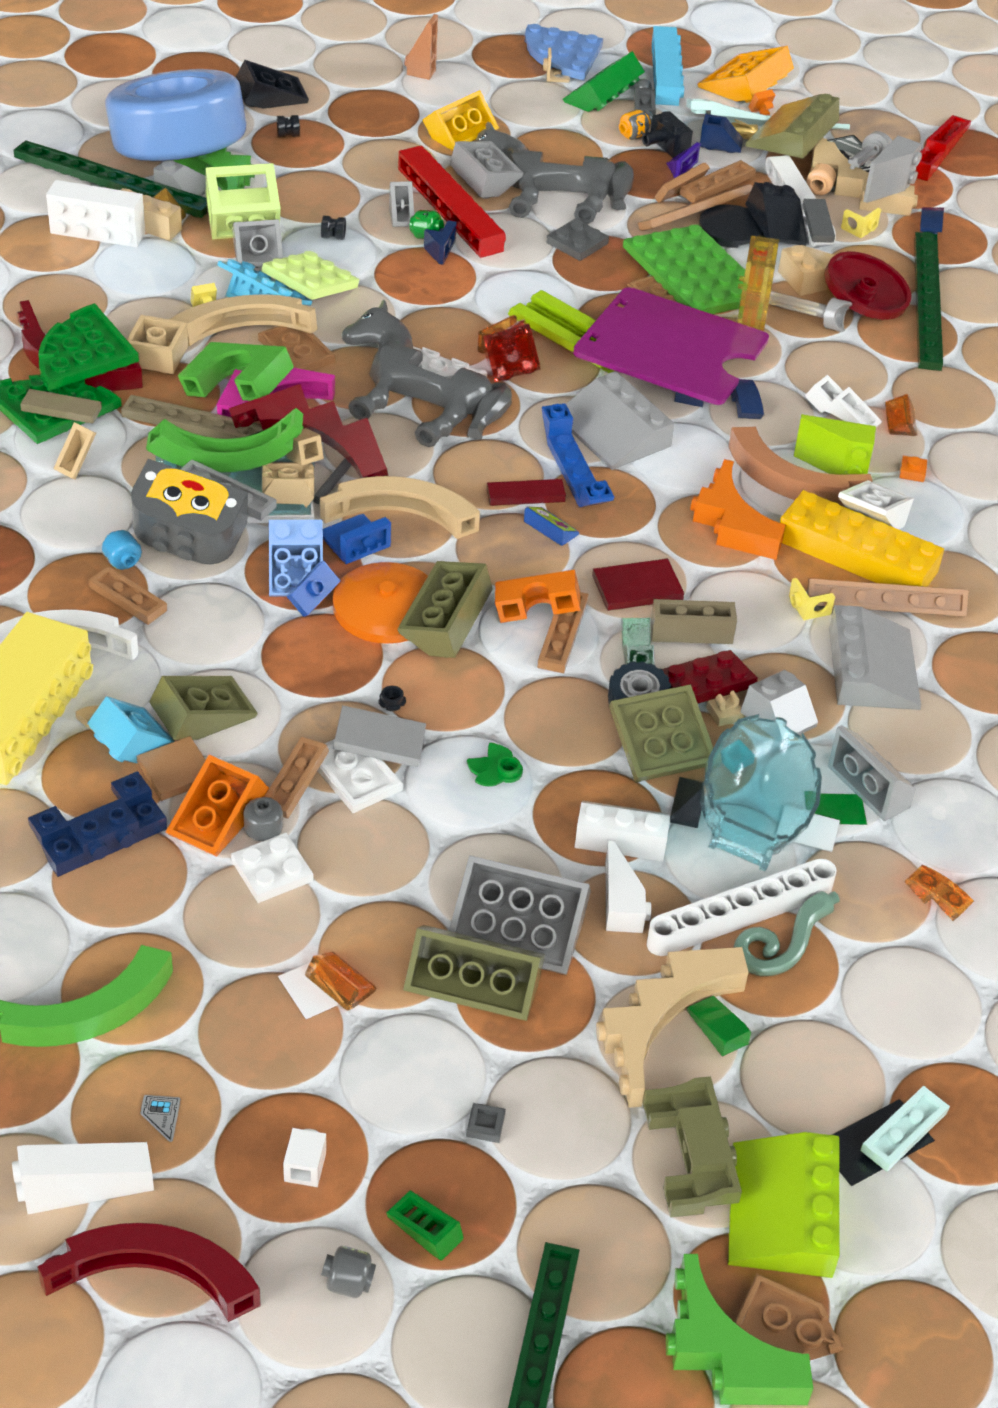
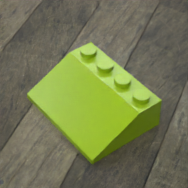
(787, 1205)

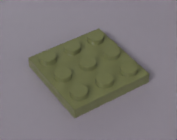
(662, 732)

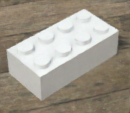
(96, 213)

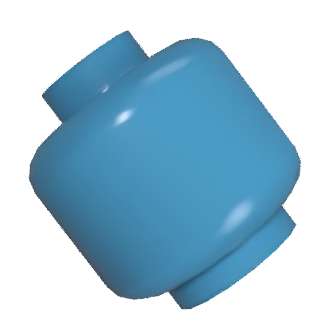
(121, 549)

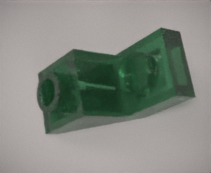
(636, 640)

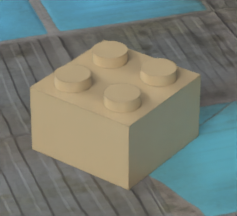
(159, 343)

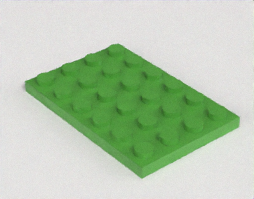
(690, 267)

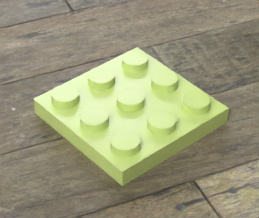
(310, 275)

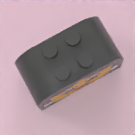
(187, 513)

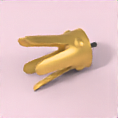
(744, 129)

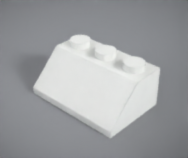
(633, 830)

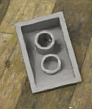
(893, 169)

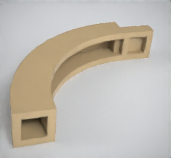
(246, 311)
(405, 495)

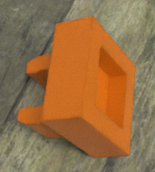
(762, 102)

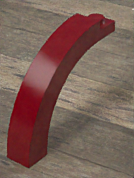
(160, 1249)

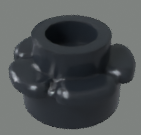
(392, 698)

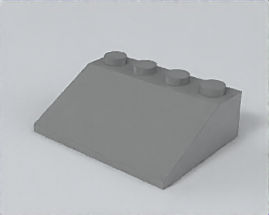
(618, 421)
(872, 660)
(522, 910)

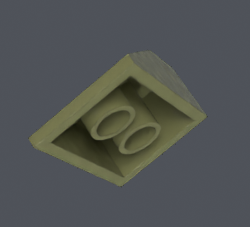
(200, 705)

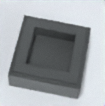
(486, 1122)

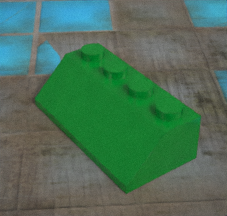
(606, 84)

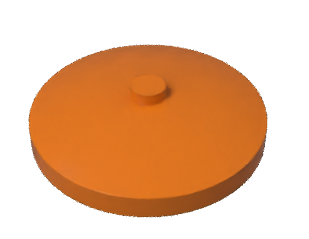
(376, 599)

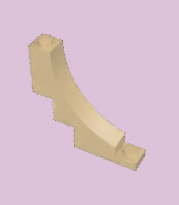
(854, 182)

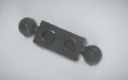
(645, 98)

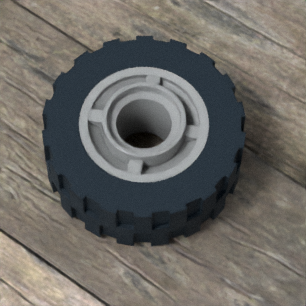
(636, 680)

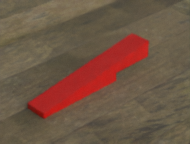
(940, 145)

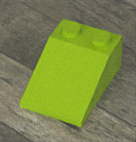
(835, 445)

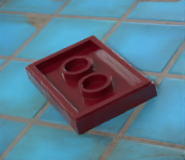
(637, 584)

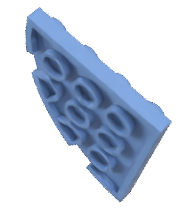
(569, 50)

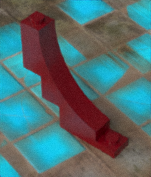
(352, 440)

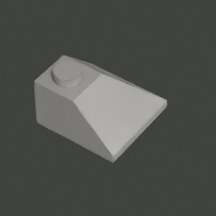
(180, 177)
(257, 241)

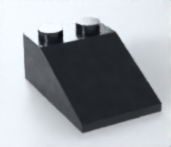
(269, 87)
(777, 212)

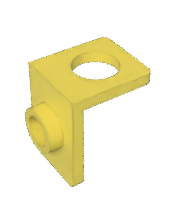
(864, 224)
(805, 605)

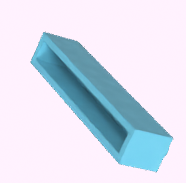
(667, 66)

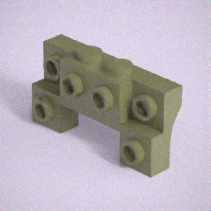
(703, 1145)

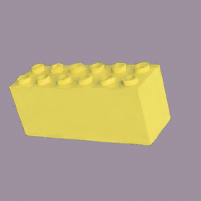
(39, 675)

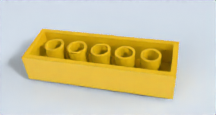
(859, 543)

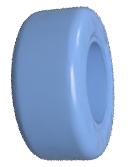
(176, 114)

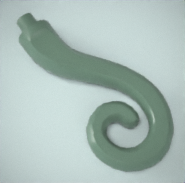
(810, 912)

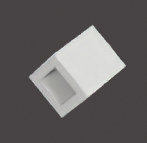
(305, 1157)

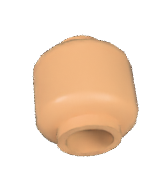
(821, 179)

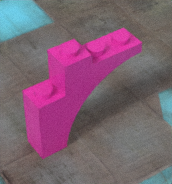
(314, 386)

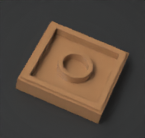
(172, 767)

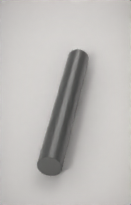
(332, 480)

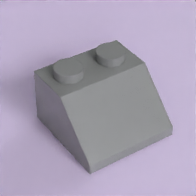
(781, 697)

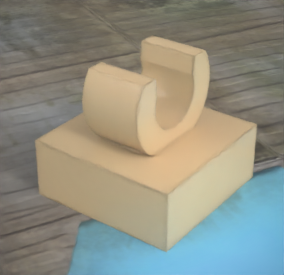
(725, 709)

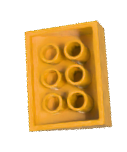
(749, 73)

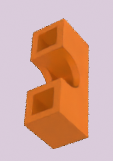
(518, 595)

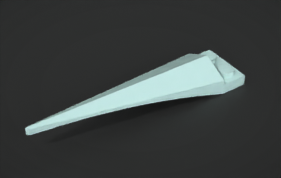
(706, 106)

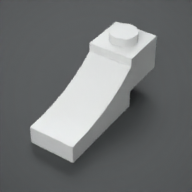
(844, 404)

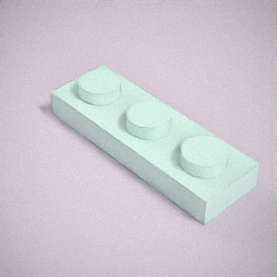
(904, 1128)

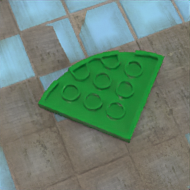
(83, 348)
(44, 427)

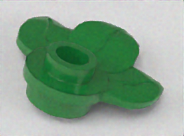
(497, 767)

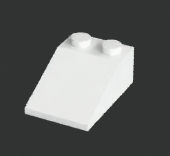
(878, 503)

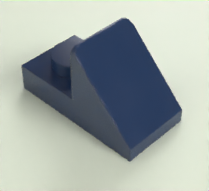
(440, 242)

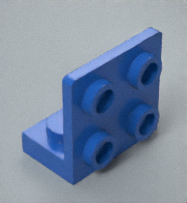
(358, 537)

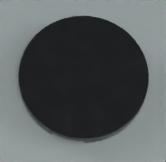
(729, 225)

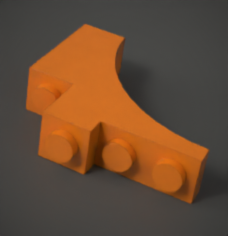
(733, 519)

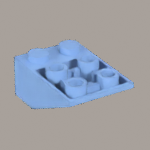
(293, 553)

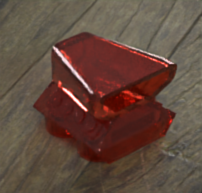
(511, 352)

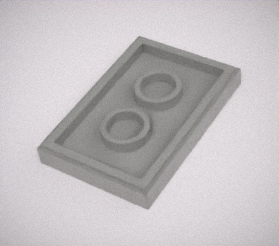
(379, 736)

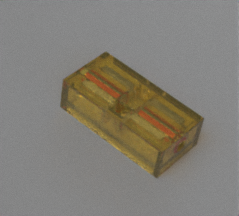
(757, 282)

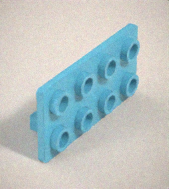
(251, 282)

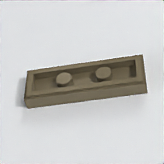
(61, 406)

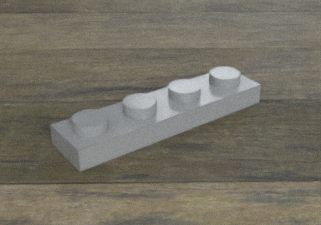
(258, 503)

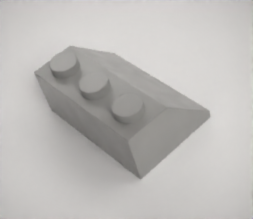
(484, 167)
(869, 775)

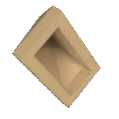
(74, 451)

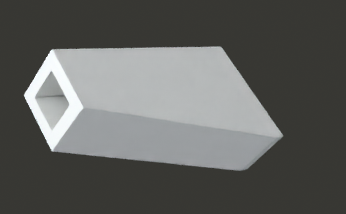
(80, 1173)

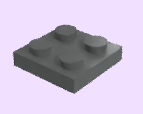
(577, 239)

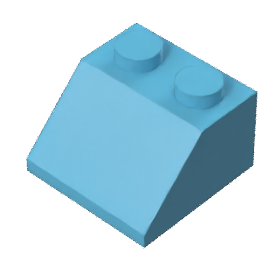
(127, 729)

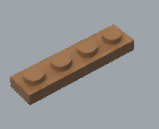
(717, 181)
(561, 638)

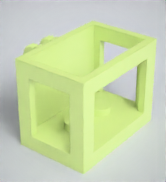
(240, 204)

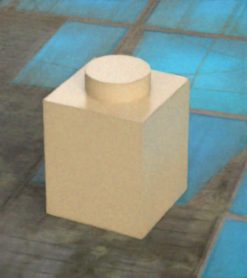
(306, 448)

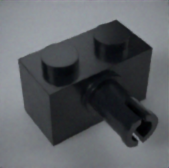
(668, 133)

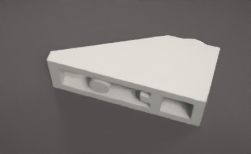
(624, 894)

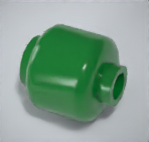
(425, 220)

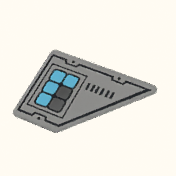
(161, 1113)

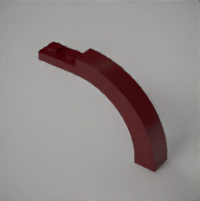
(32, 336)

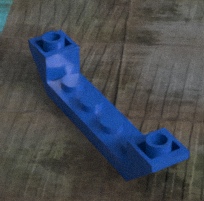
(571, 462)

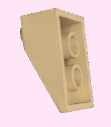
(804, 268)

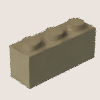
(693, 621)

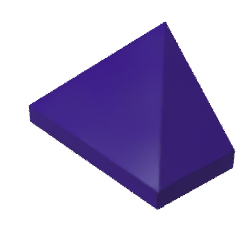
(685, 160)

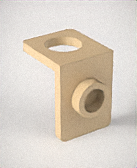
(551, 72)

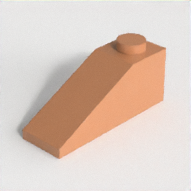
(423, 55)

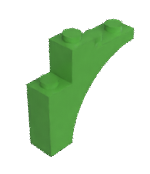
(220, 159)
(741, 1365)

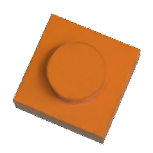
(913, 468)

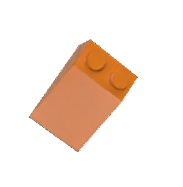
(215, 806)

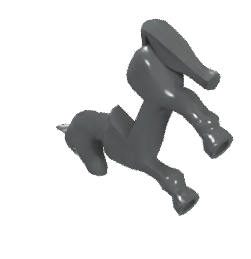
(596, 177)
(397, 370)

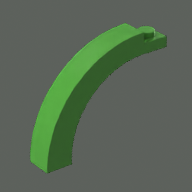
(225, 454)
(91, 1014)

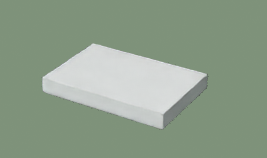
(358, 778)

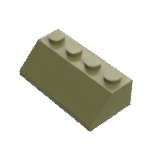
(446, 607)
(473, 972)

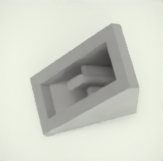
(401, 203)

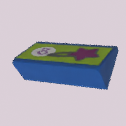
(549, 525)

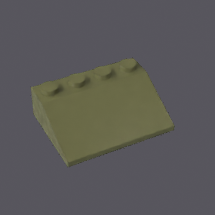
(797, 126)

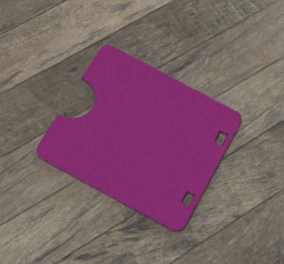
(670, 345)

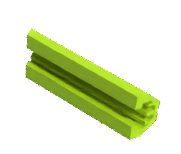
(555, 321)

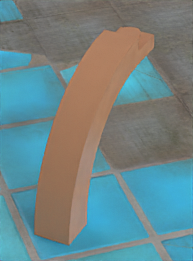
(781, 475)

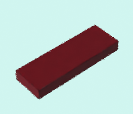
(526, 492)

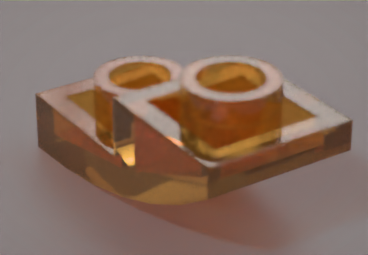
(933, 885)

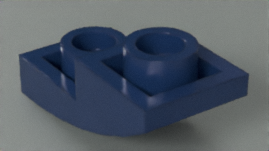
(932, 219)
(747, 400)

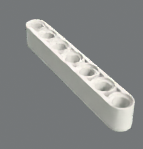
(784, 172)
(739, 907)

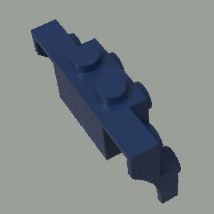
(99, 831)

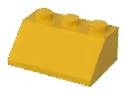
(460, 120)

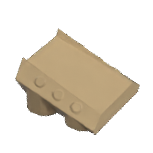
(288, 482)

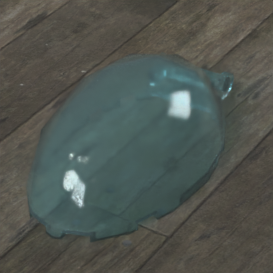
(759, 789)

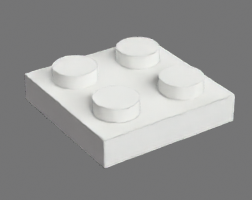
(272, 867)

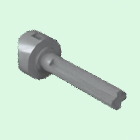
(871, 148)
(832, 313)

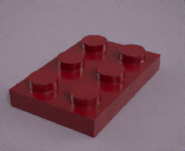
(712, 675)

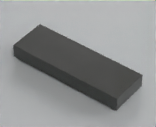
(818, 220)

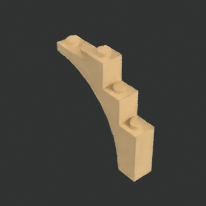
(655, 1002)

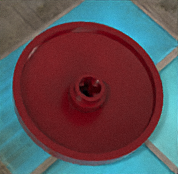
(868, 284)

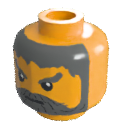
(634, 124)

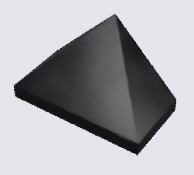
(686, 804)

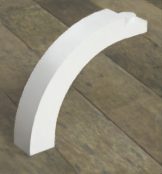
(102, 630)

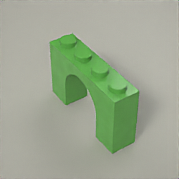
(261, 366)

